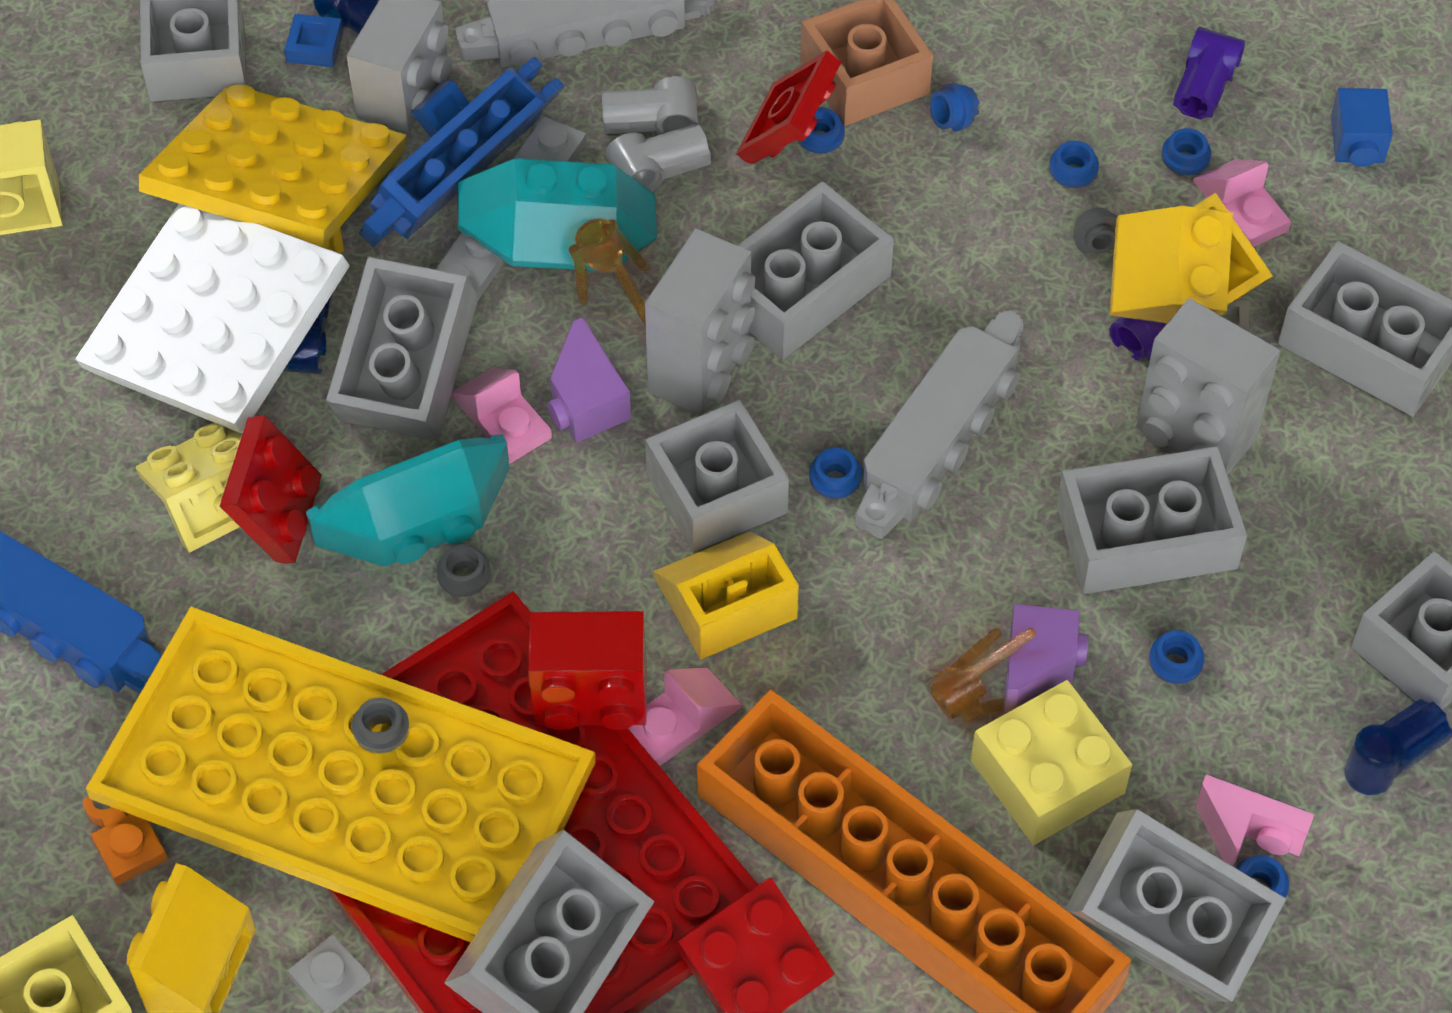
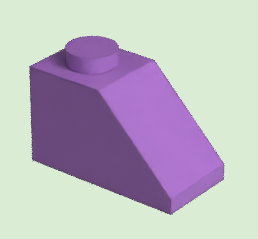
(586, 387)
(1047, 657)

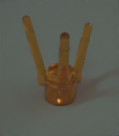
(602, 248)
(959, 685)

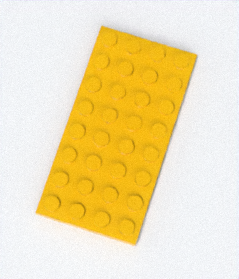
(260, 758)

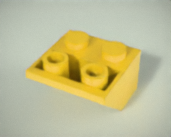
(730, 592)
(190, 945)

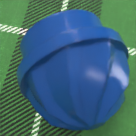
(954, 106)

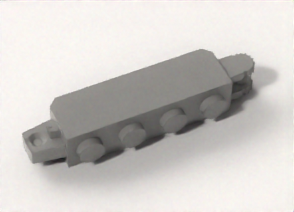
(552, 28)
(938, 422)

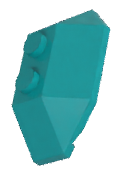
(534, 208)
(414, 503)

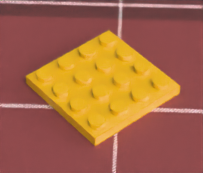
(274, 163)

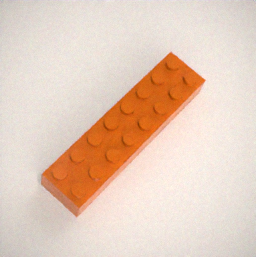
(905, 869)

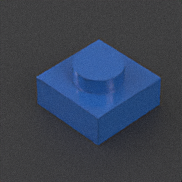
(313, 40)
(440, 107)

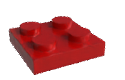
(790, 108)
(270, 490)
(754, 954)

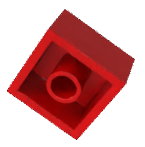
(588, 669)

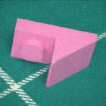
(1243, 193)
(498, 408)
(686, 710)
(1238, 812)

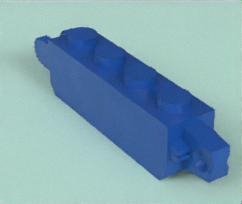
(457, 152)
(72, 620)

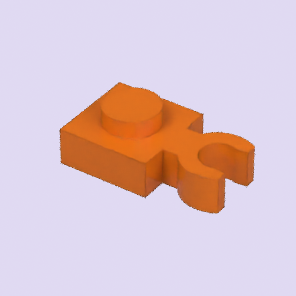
(124, 842)

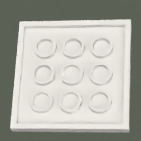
(213, 315)

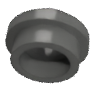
(1095, 231)
(463, 557)
(377, 712)

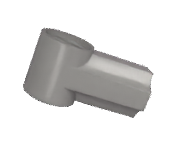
(657, 110)
(660, 156)

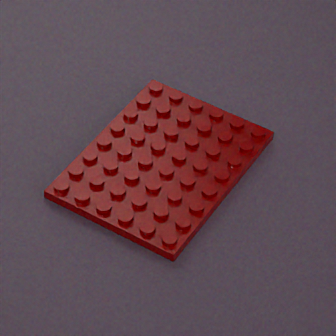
(624, 816)

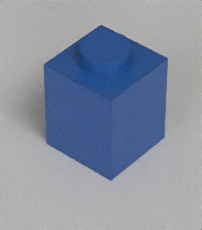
(1361, 126)

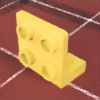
(192, 483)

